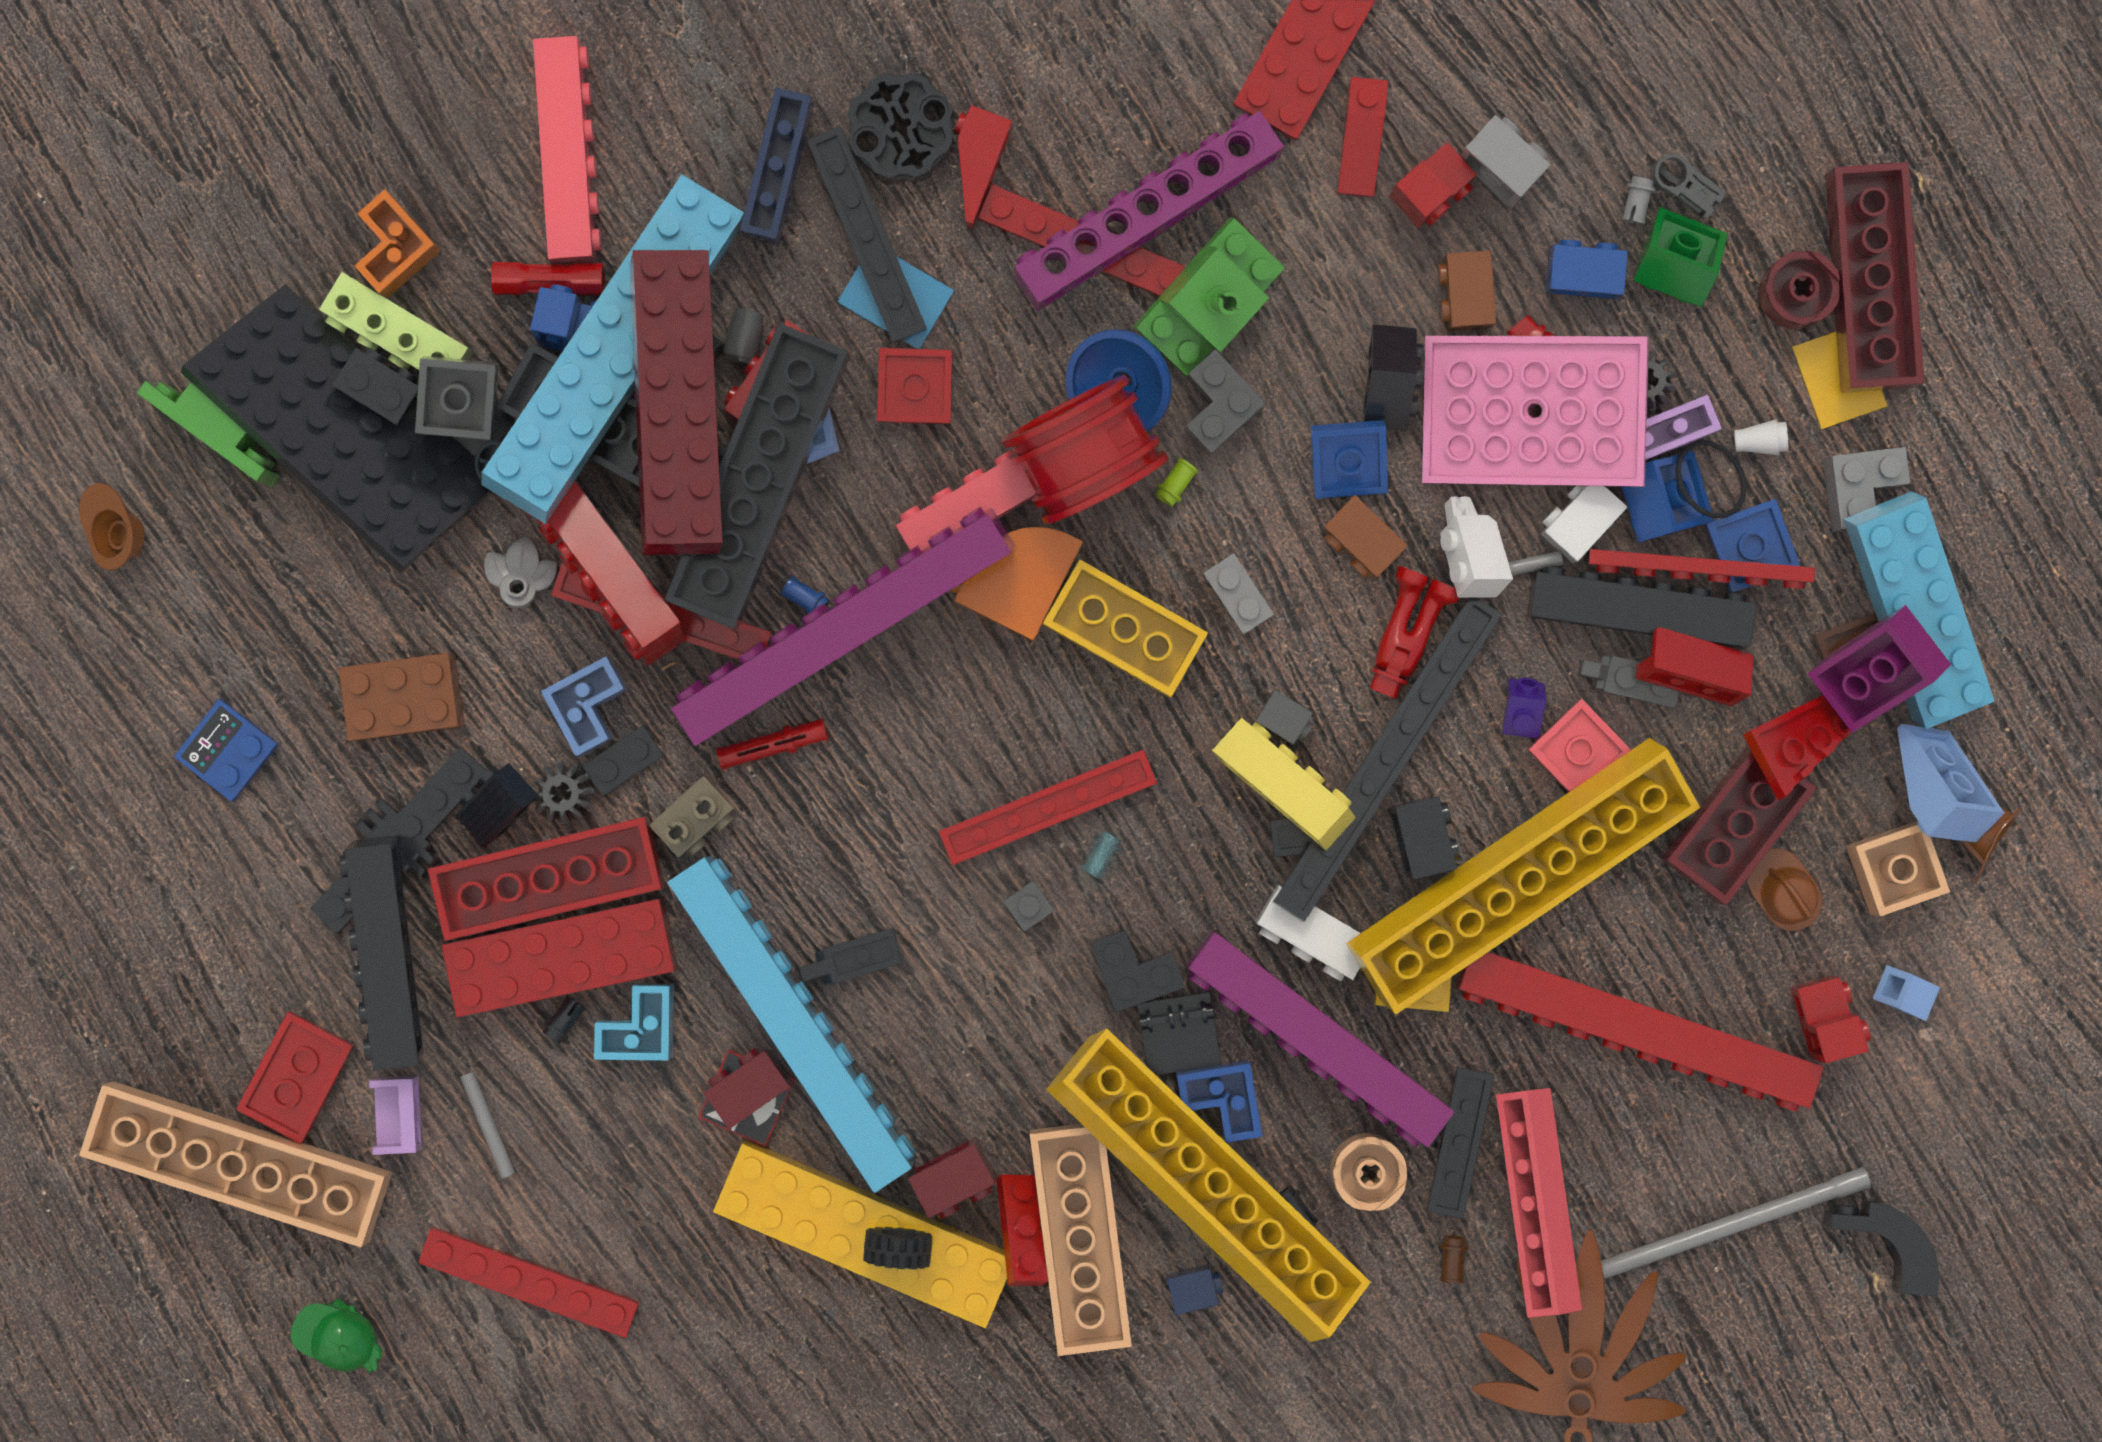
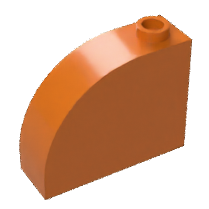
(1023, 583)

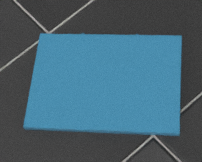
(928, 293)

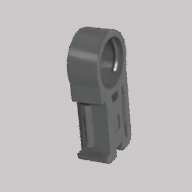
(1692, 189)

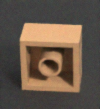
(1897, 869)

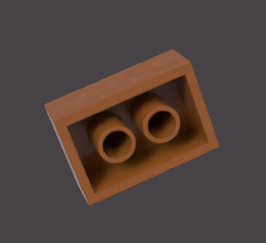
(401, 697)

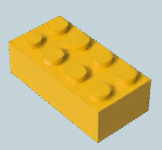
(1125, 628)

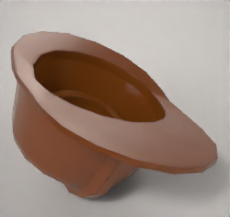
(109, 527)
(1986, 844)
(1785, 890)

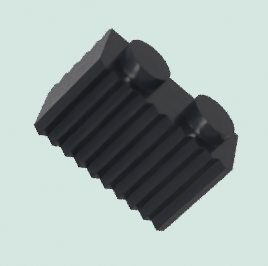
(496, 804)

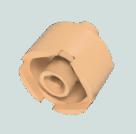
(1368, 1193)

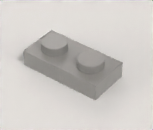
(1238, 594)

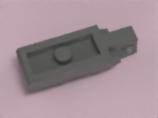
(1617, 677)

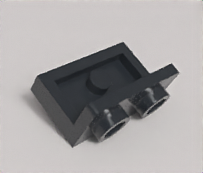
(376, 385)

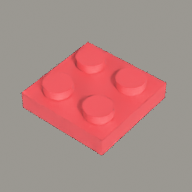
(1577, 746)

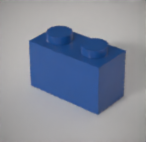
(1586, 270)

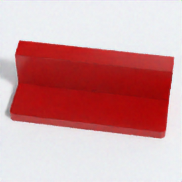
(1697, 667)

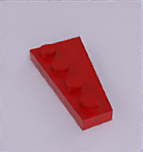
(1796, 743)

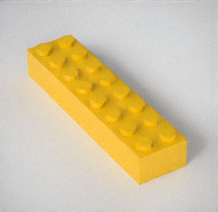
(832, 1221)

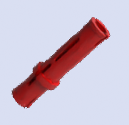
(814, 732)

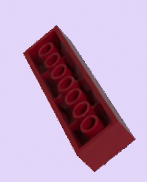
(675, 402)

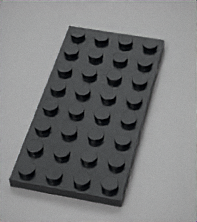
(377, 476)

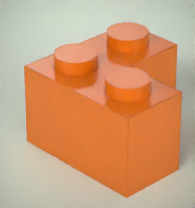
(402, 246)

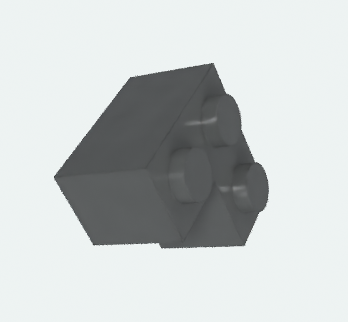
(1230, 403)

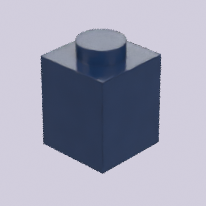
(1194, 1289)

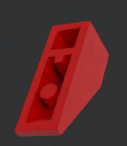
(1362, 136)
(980, 150)

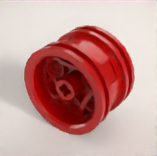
(1085, 450)

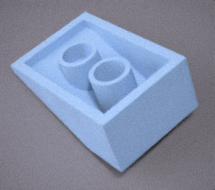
(1944, 786)

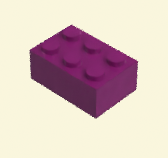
(1879, 669)

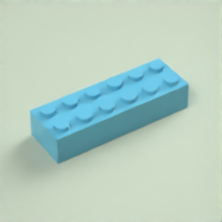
(1908, 567)

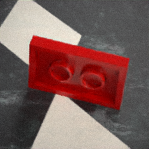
(295, 1077)

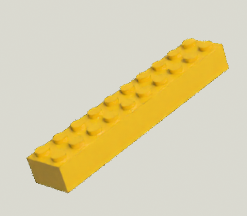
(1523, 875)
(1208, 1186)

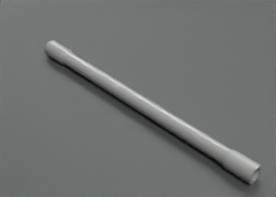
(1837, 1187)

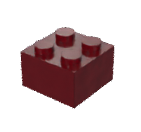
(953, 1178)

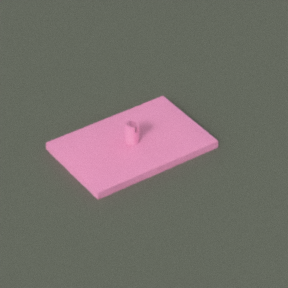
(1484, 399)

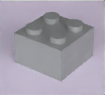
(1505, 160)

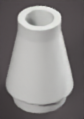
(1763, 438)

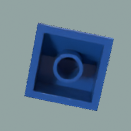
(1660, 506)

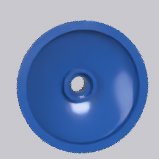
(1120, 352)

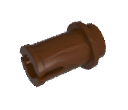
(1453, 1258)

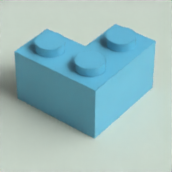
(647, 1034)

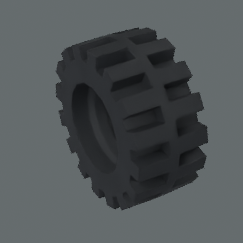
(897, 1248)

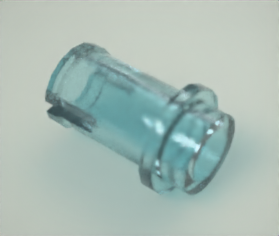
(1101, 854)

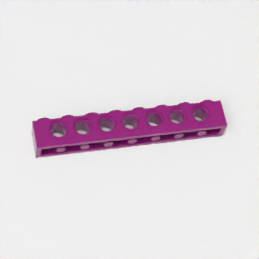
(1045, 287)

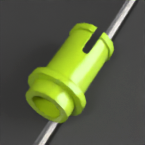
(1176, 482)

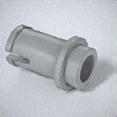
(1638, 200)

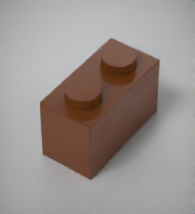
(1467, 290)
(1363, 538)

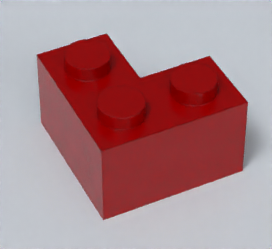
(1431, 185)
(1827, 1021)

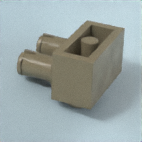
(694, 817)

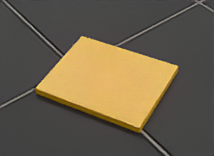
(1821, 376)

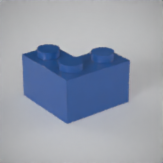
(557, 317)
(1229, 1088)

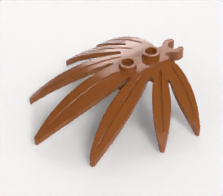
(1583, 1377)

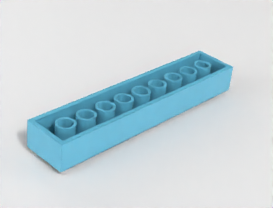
(597, 366)
(792, 1022)

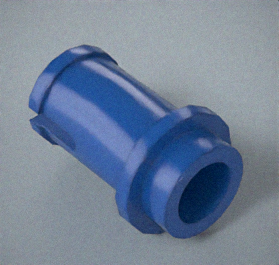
(803, 595)

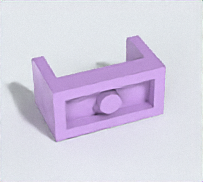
(397, 1115)

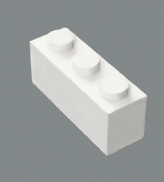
(1317, 937)

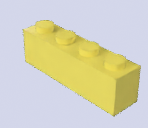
(1284, 783)

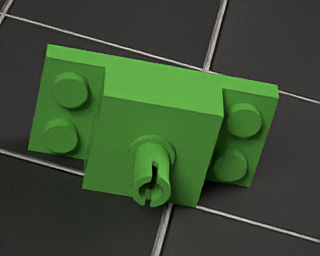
(1210, 298)
(213, 427)

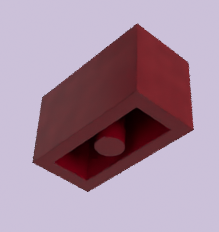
(746, 1088)

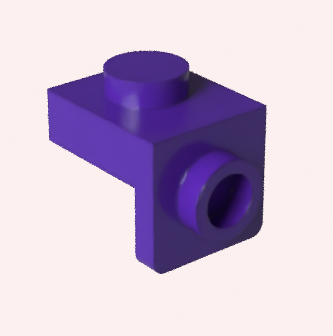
(1524, 708)

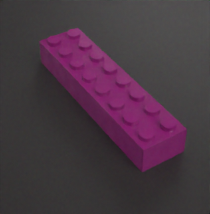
(1318, 1037)

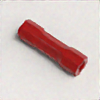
(522, 278)

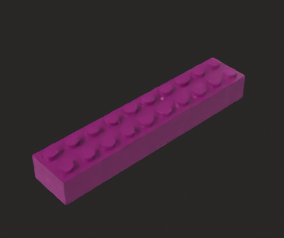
(842, 627)

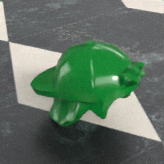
(336, 1337)

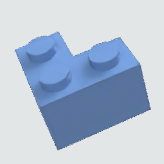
(576, 703)

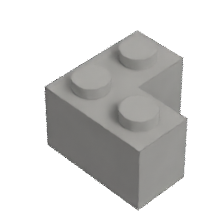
(1855, 477)

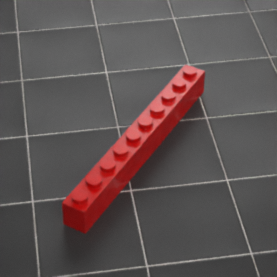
(1641, 1028)

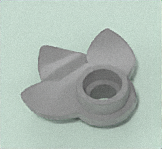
(519, 567)

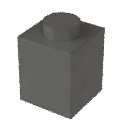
(1285, 718)
(1029, 905)

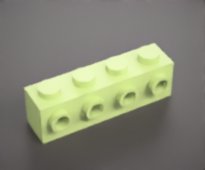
(386, 325)

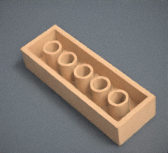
(1080, 1240)

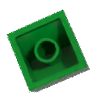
(1680, 257)

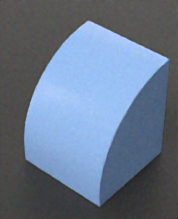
(1906, 992)

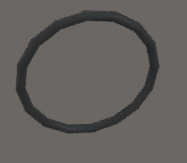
(1684, 492)

